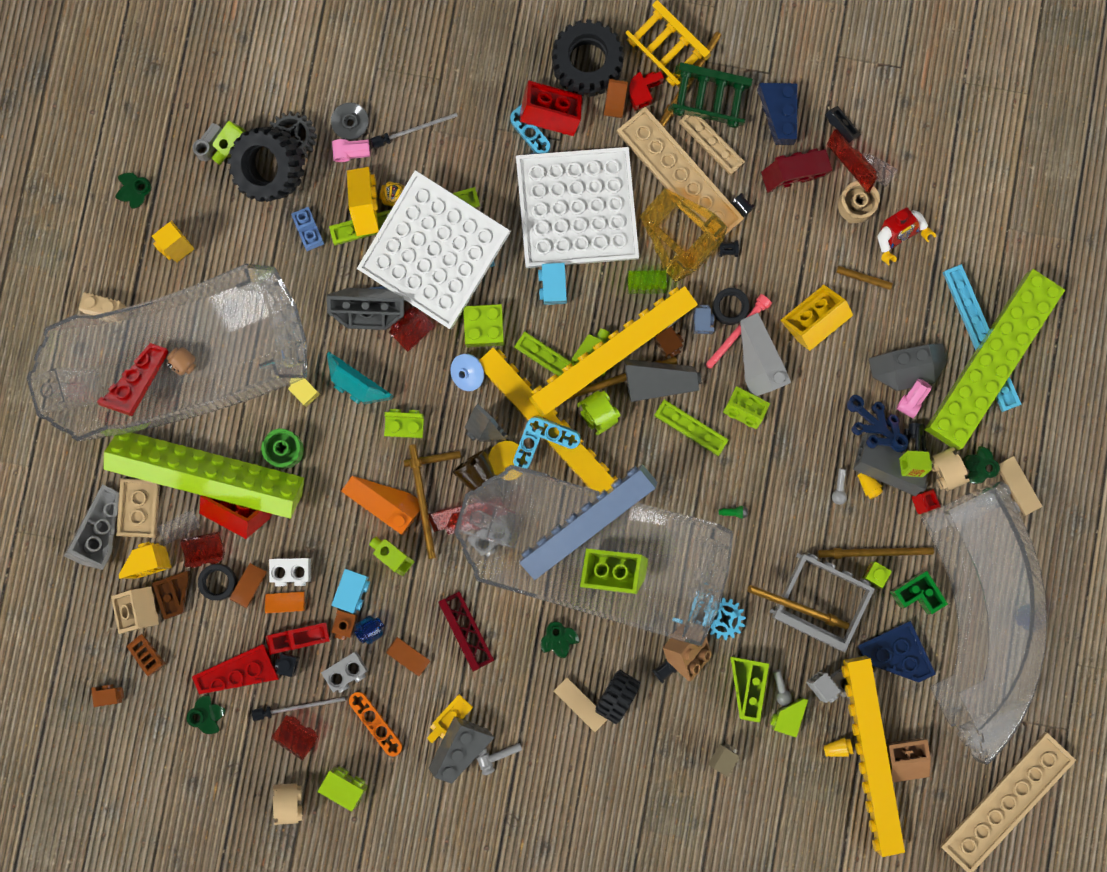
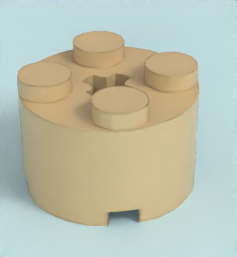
(853, 211)
(949, 469)
(286, 804)

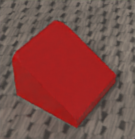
(925, 501)

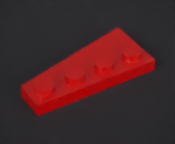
(133, 385)
(242, 670)

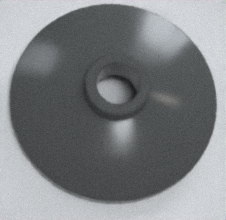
(349, 112)

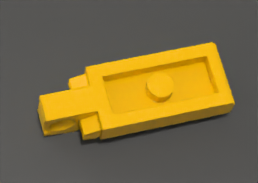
(458, 707)

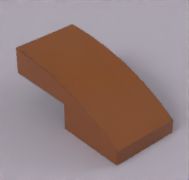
(615, 98)
(248, 585)
(408, 656)

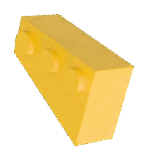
(172, 242)

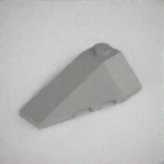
(761, 360)
(94, 537)

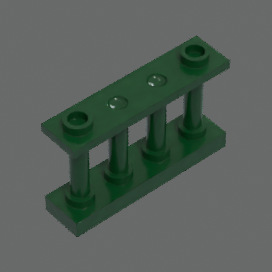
(705, 76)

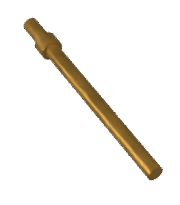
(700, 62)
(612, 381)
(415, 464)
(838, 553)
(829, 619)

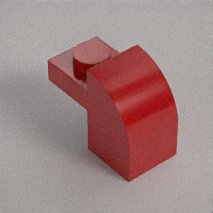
(639, 89)

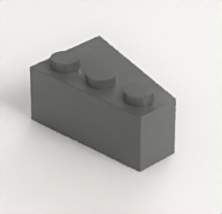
(459, 749)

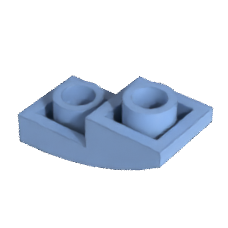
(307, 229)

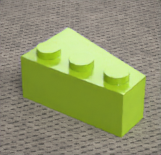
(750, 686)

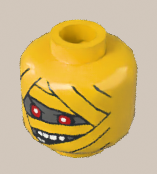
(390, 193)

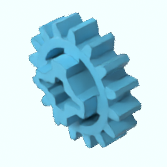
(733, 614)

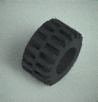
(617, 697)

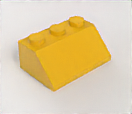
(817, 317)
(145, 560)

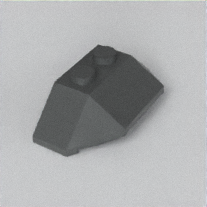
(365, 308)
(905, 366)

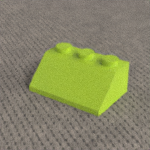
(613, 571)

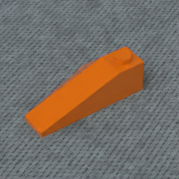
(388, 504)

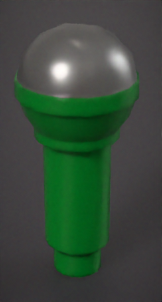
(740, 512)

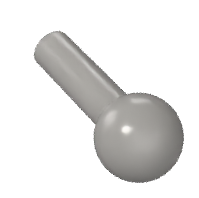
(839, 495)
(783, 697)

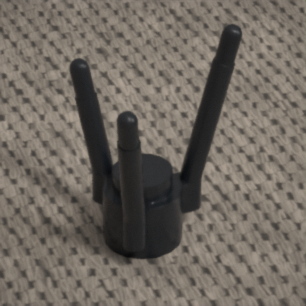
(917, 433)

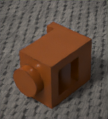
(350, 619)
(107, 696)

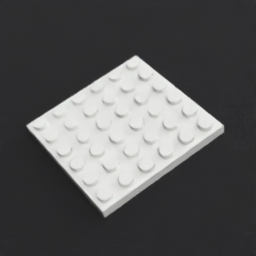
(577, 207)
(433, 249)

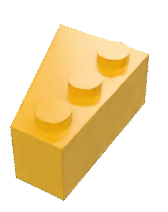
(362, 200)

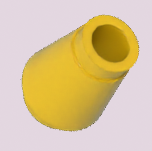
(870, 486)
(839, 748)

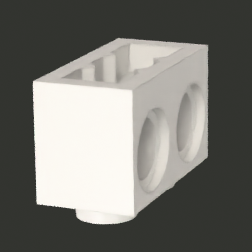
(290, 567)

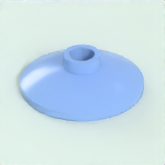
(473, 372)

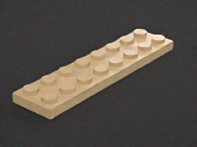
(675, 167)
(1007, 803)

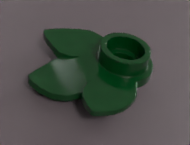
(130, 191)
(978, 463)
(558, 642)
(208, 713)

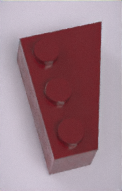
(796, 168)

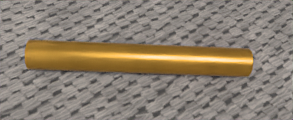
(863, 277)
(436, 458)

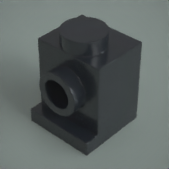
(287, 665)

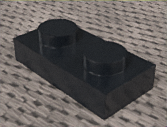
(842, 124)

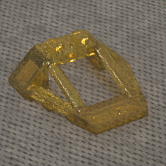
(703, 247)

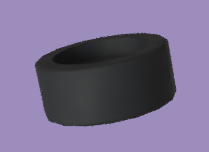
(730, 292)
(217, 567)

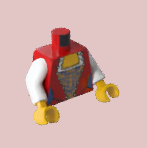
(900, 228)

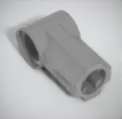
(206, 142)

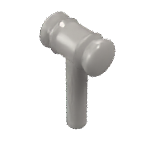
(485, 760)

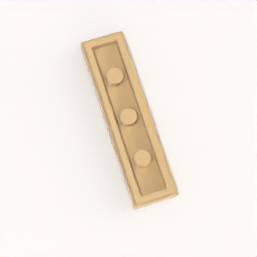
(712, 143)

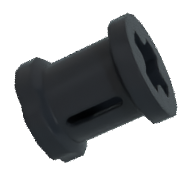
(742, 205)
(734, 251)
(664, 671)

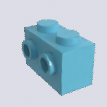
(553, 284)
(350, 591)

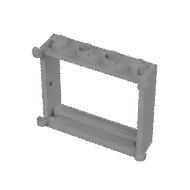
(810, 629)

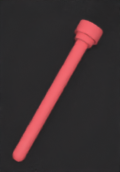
(761, 304)

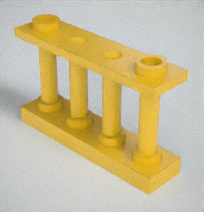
(673, 26)

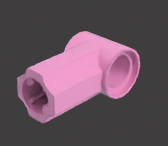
(345, 150)
(912, 402)

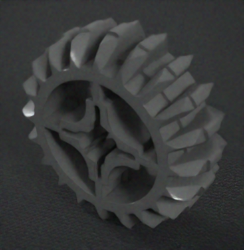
(298, 123)

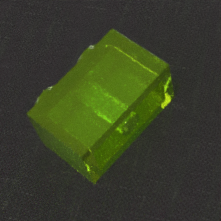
(647, 282)

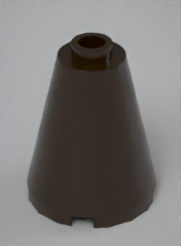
(475, 470)

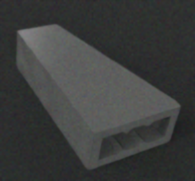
(657, 379)
(884, 465)

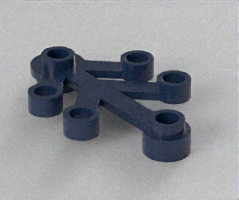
(879, 426)

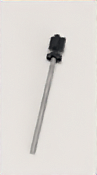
(378, 141)
(259, 714)

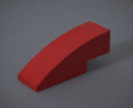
(297, 638)

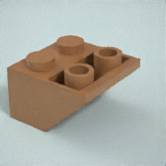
(687, 657)
(909, 759)

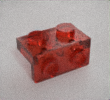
(411, 328)
(203, 549)
(295, 737)

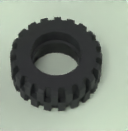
(587, 34)
(244, 164)

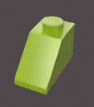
(789, 718)

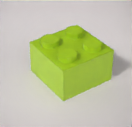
(483, 326)
(343, 788)

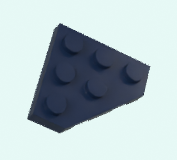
(899, 653)

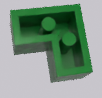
(920, 588)

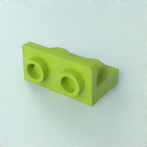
(746, 408)
(404, 424)

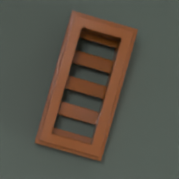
(150, 650)

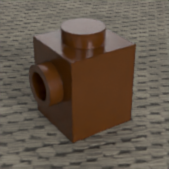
(669, 342)

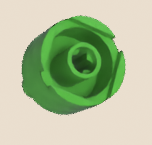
(274, 441)

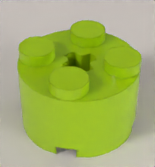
(599, 412)

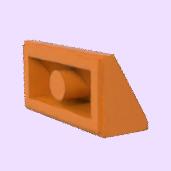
(285, 602)

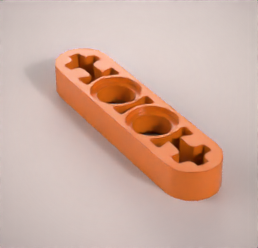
(378, 721)

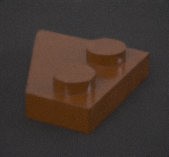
(172, 594)

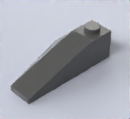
(484, 427)

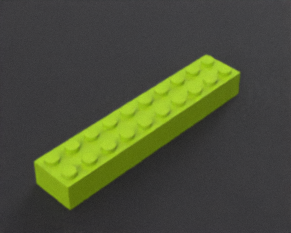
(994, 360)
(204, 473)

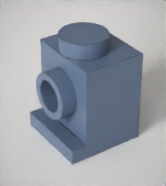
(703, 320)

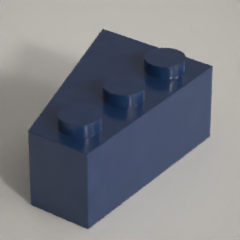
(780, 107)

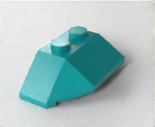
(355, 383)

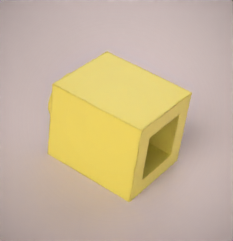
(304, 392)

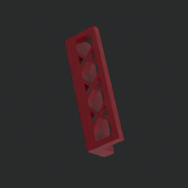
(461, 638)

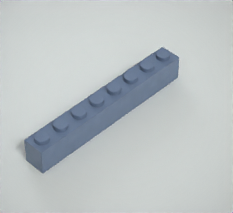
(588, 522)

